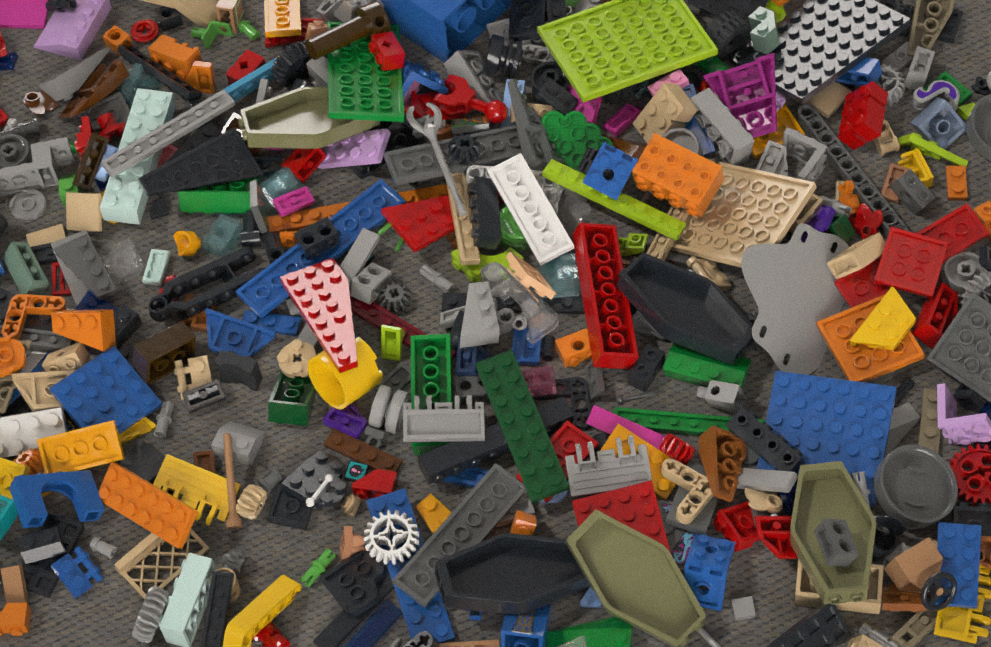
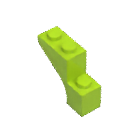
(473, 272)

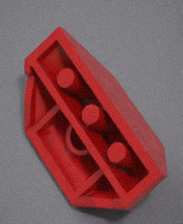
(775, 534)

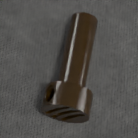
(368, 20)

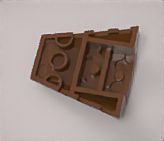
(96, 88)

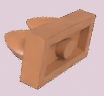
(350, 543)

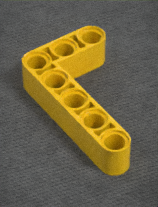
(260, 612)

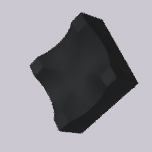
(239, 369)
(143, 461)

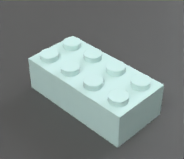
(188, 601)

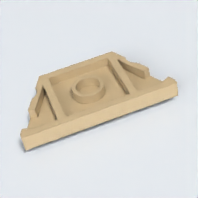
(36, 388)

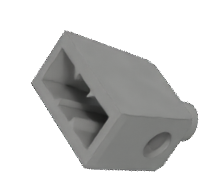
(723, 396)

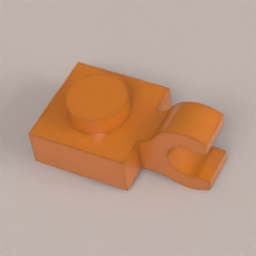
(848, 197)

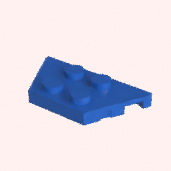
(235, 335)

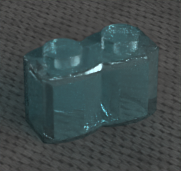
(278, 184)

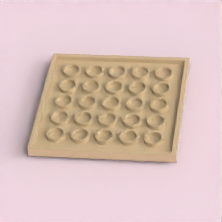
(745, 212)

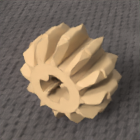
(251, 501)

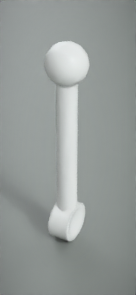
(310, 501)

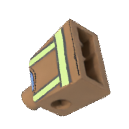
(236, 11)

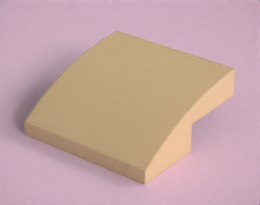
(829, 99)
(83, 211)

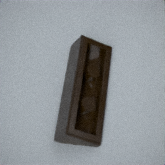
(90, 161)

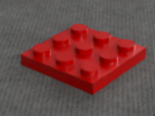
(911, 262)

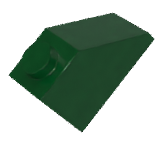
(841, 227)

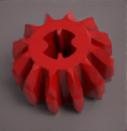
(677, 449)

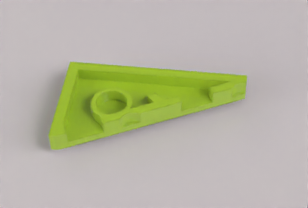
(930, 149)

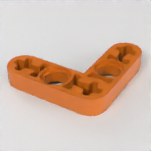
(27, 307)

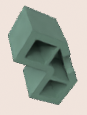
(764, 30)

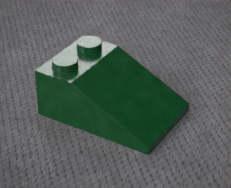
(291, 400)

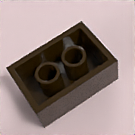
(156, 355)

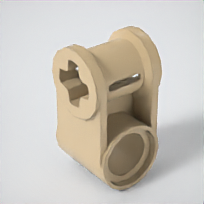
(887, 141)

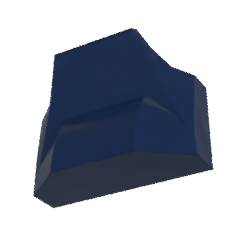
(468, 357)

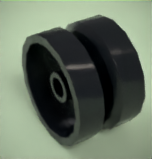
(541, 73)

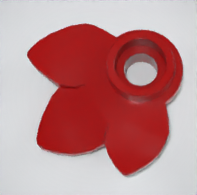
(866, 219)

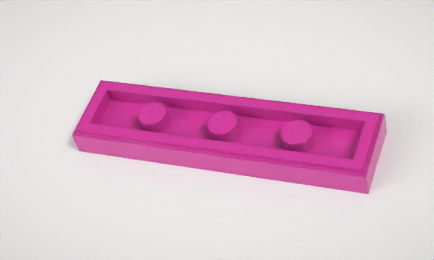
(608, 421)

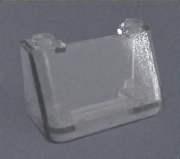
(535, 309)

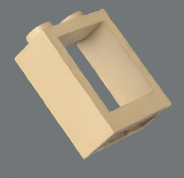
(857, 256)

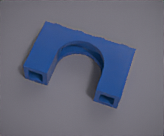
(76, 485)

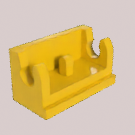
(918, 166)

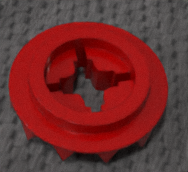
(139, 27)

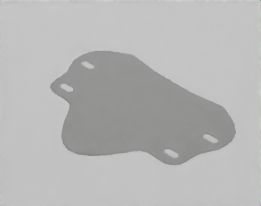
(792, 294)

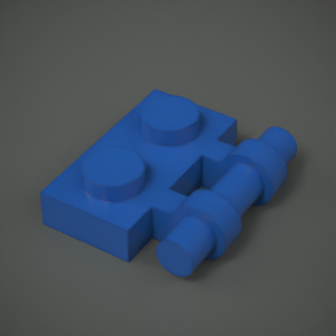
(71, 574)

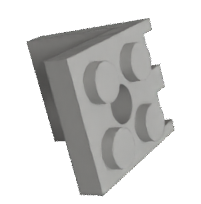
(806, 151)

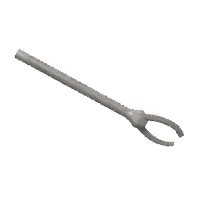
(430, 131)

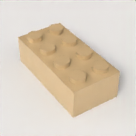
(807, 595)

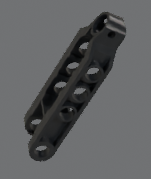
(221, 268)

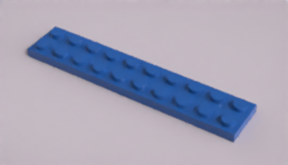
(265, 289)

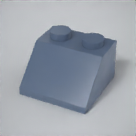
(939, 123)

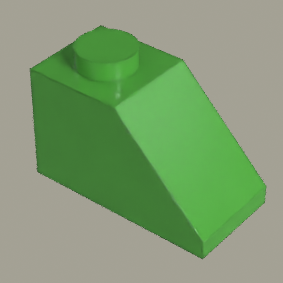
(65, 185)

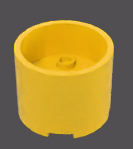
(345, 387)

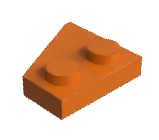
(202, 77)

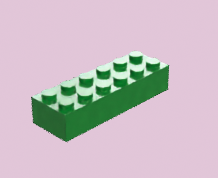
(431, 377)

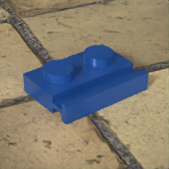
(524, 351)

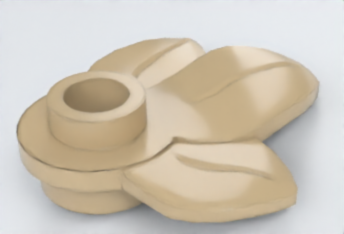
(764, 500)

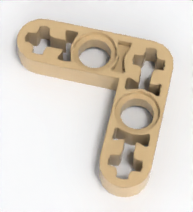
(695, 487)

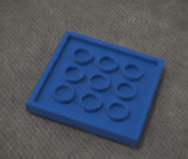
(106, 392)

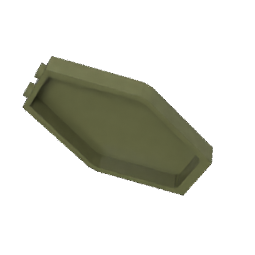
(297, 121)
(830, 493)
(636, 579)

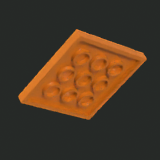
(859, 361)

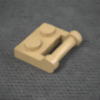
(709, 270)

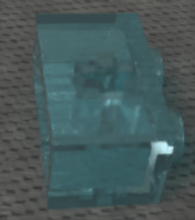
(222, 236)

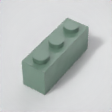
(25, 269)

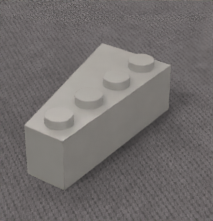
(723, 128)

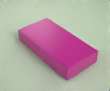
(621, 120)

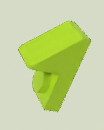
(391, 342)

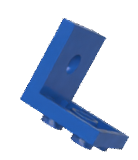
(417, 72)
(612, 159)
(708, 569)

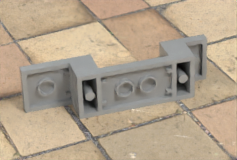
(42, 171)

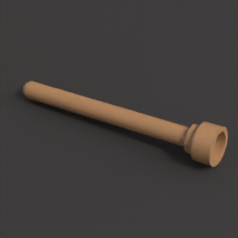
(233, 520)

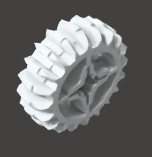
(399, 537)

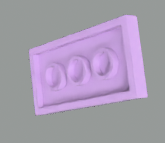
(356, 150)

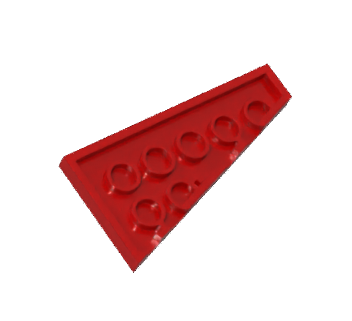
(422, 221)

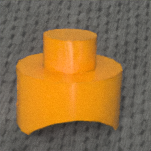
(187, 243)

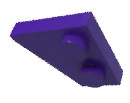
(346, 420)

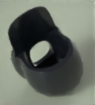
(885, 541)

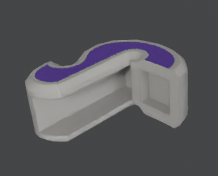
(941, 89)

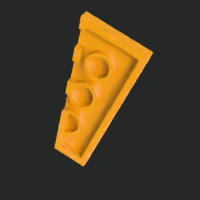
(432, 512)

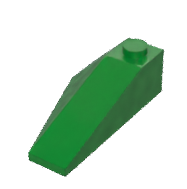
(598, 633)

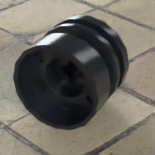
(503, 56)

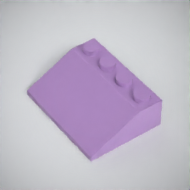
(74, 30)

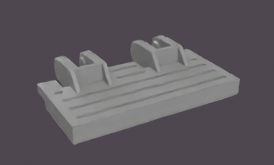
(443, 422)
(607, 472)

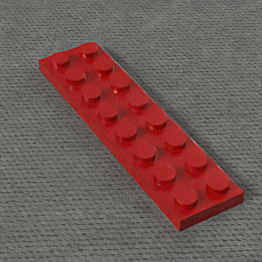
(958, 228)

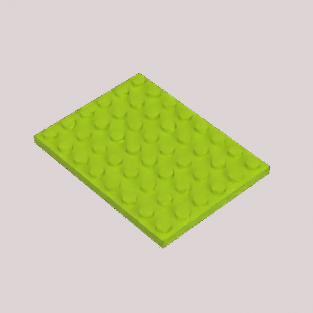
(625, 44)

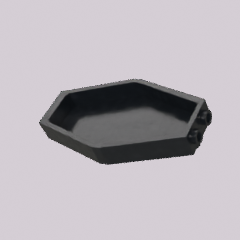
(686, 308)
(509, 574)

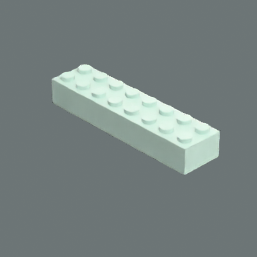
(124, 196)

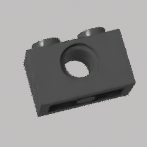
(912, 191)

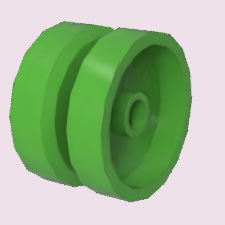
(511, 233)

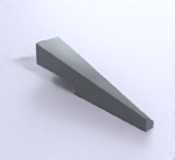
(531, 131)

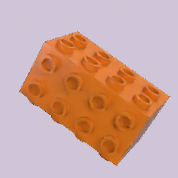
(677, 175)

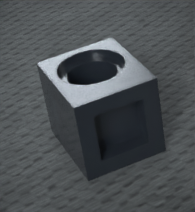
(168, 18)

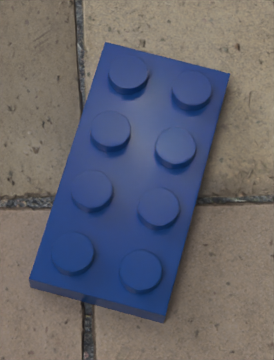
(961, 557)

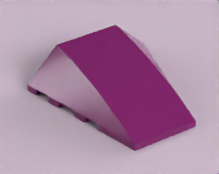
(749, 94)

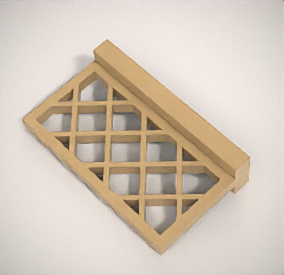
(146, 548)

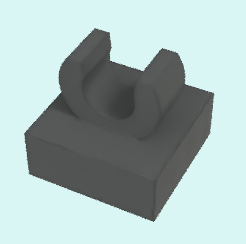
(379, 434)

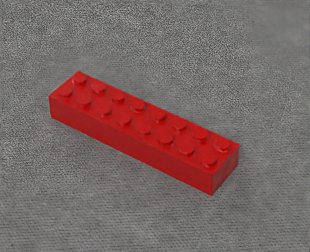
(604, 304)

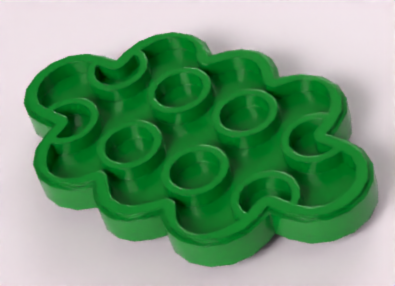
(572, 136)

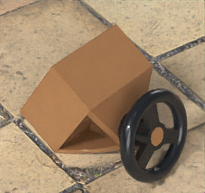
(919, 572)

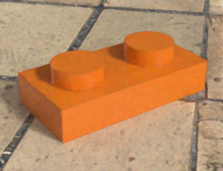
(956, 183)

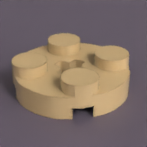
(290, 352)

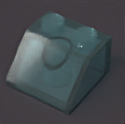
(562, 275)

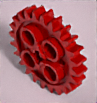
(974, 460)

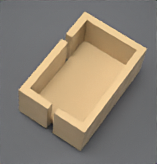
(665, 106)

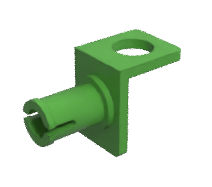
(208, 35)

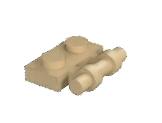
(199, 371)

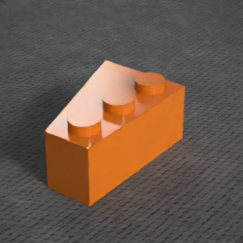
(173, 55)

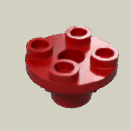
(110, 127)

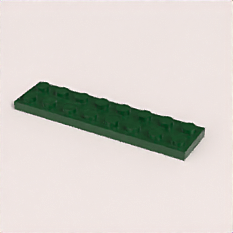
(522, 426)

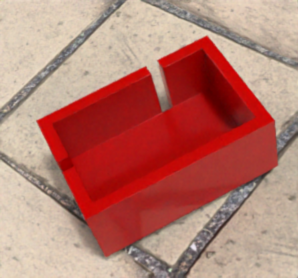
(863, 115)

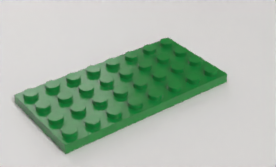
(360, 87)

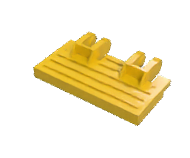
(195, 486)
(955, 621)

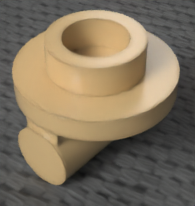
(350, 505)

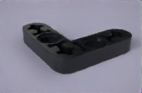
(569, 391)

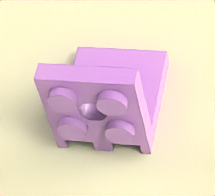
(960, 429)

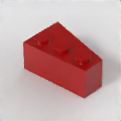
(936, 315)

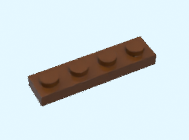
(361, 451)

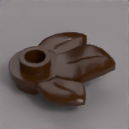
(40, 102)

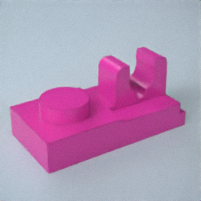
(293, 201)

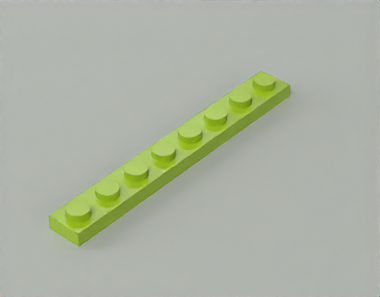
(624, 205)

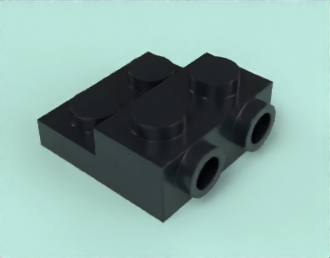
(973, 516)

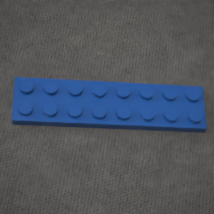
(432, 617)

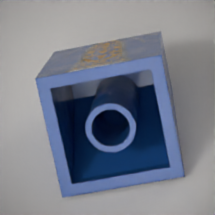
(526, 629)

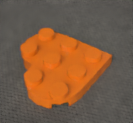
(11, 356)

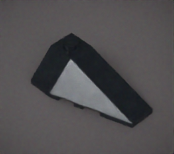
(400, 135)

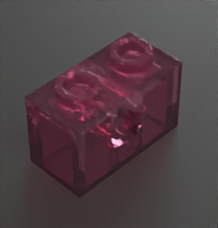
(540, 380)

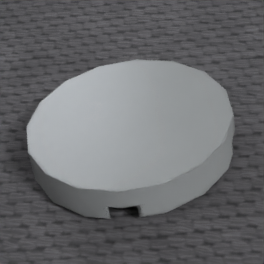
(24, 209)

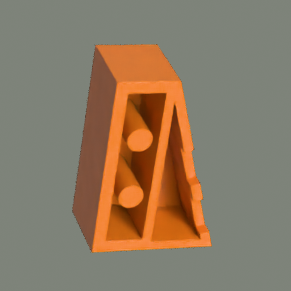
(88, 327)

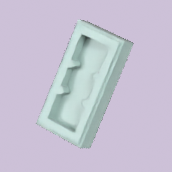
(156, 267)

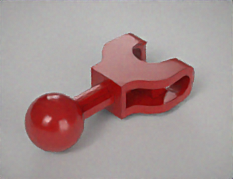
(464, 98)

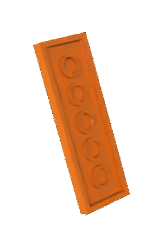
(147, 505)

